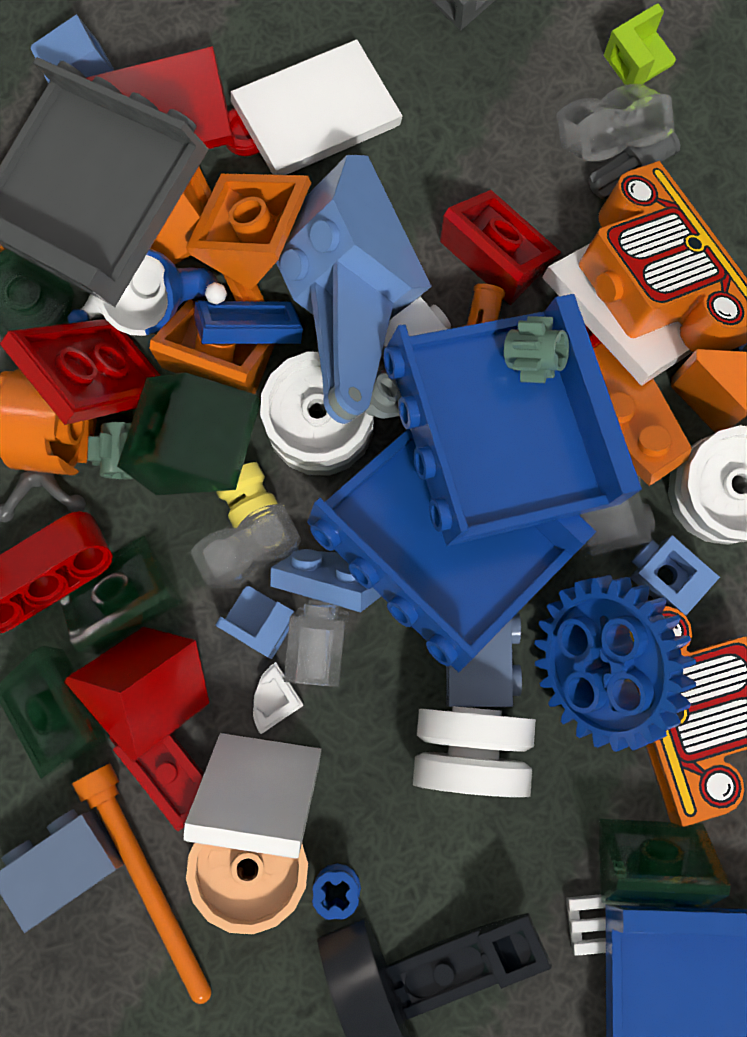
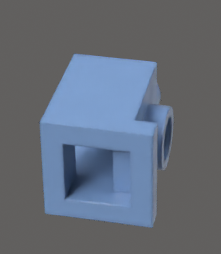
(690, 574)

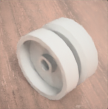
(297, 438)
(704, 487)
(473, 752)

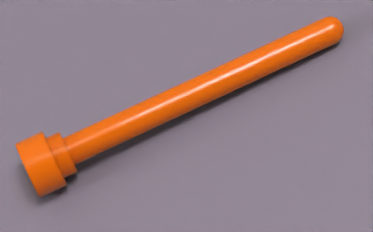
(100, 792)

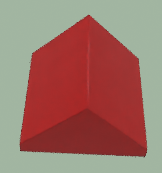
(496, 243)
(143, 688)

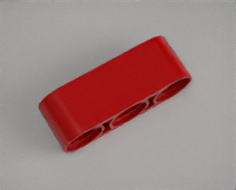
(50, 566)

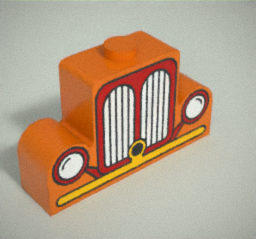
(665, 265)
(691, 756)

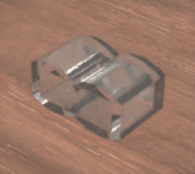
(623, 117)
(235, 554)

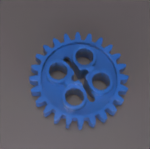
(600, 672)

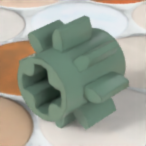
(536, 349)
(107, 448)

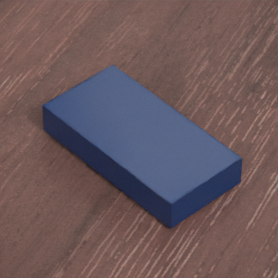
(247, 322)

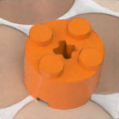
(34, 435)

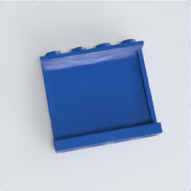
(502, 447)
(446, 593)
(676, 971)

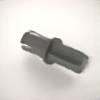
(605, 178)

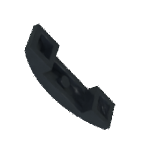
(466, 964)
(358, 984)

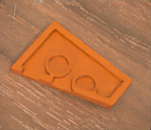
(645, 420)

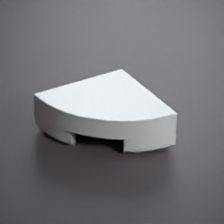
(273, 699)

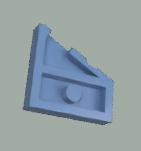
(323, 578)

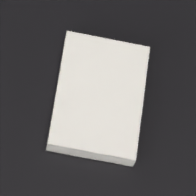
(316, 108)
(641, 356)
(254, 796)

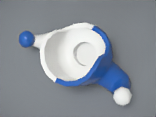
(153, 296)

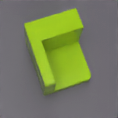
(637, 49)

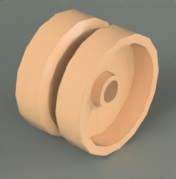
(240, 901)

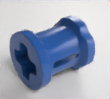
(336, 908)

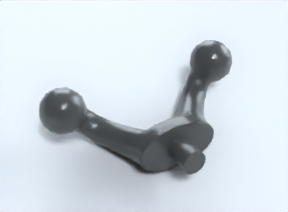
(39, 479)

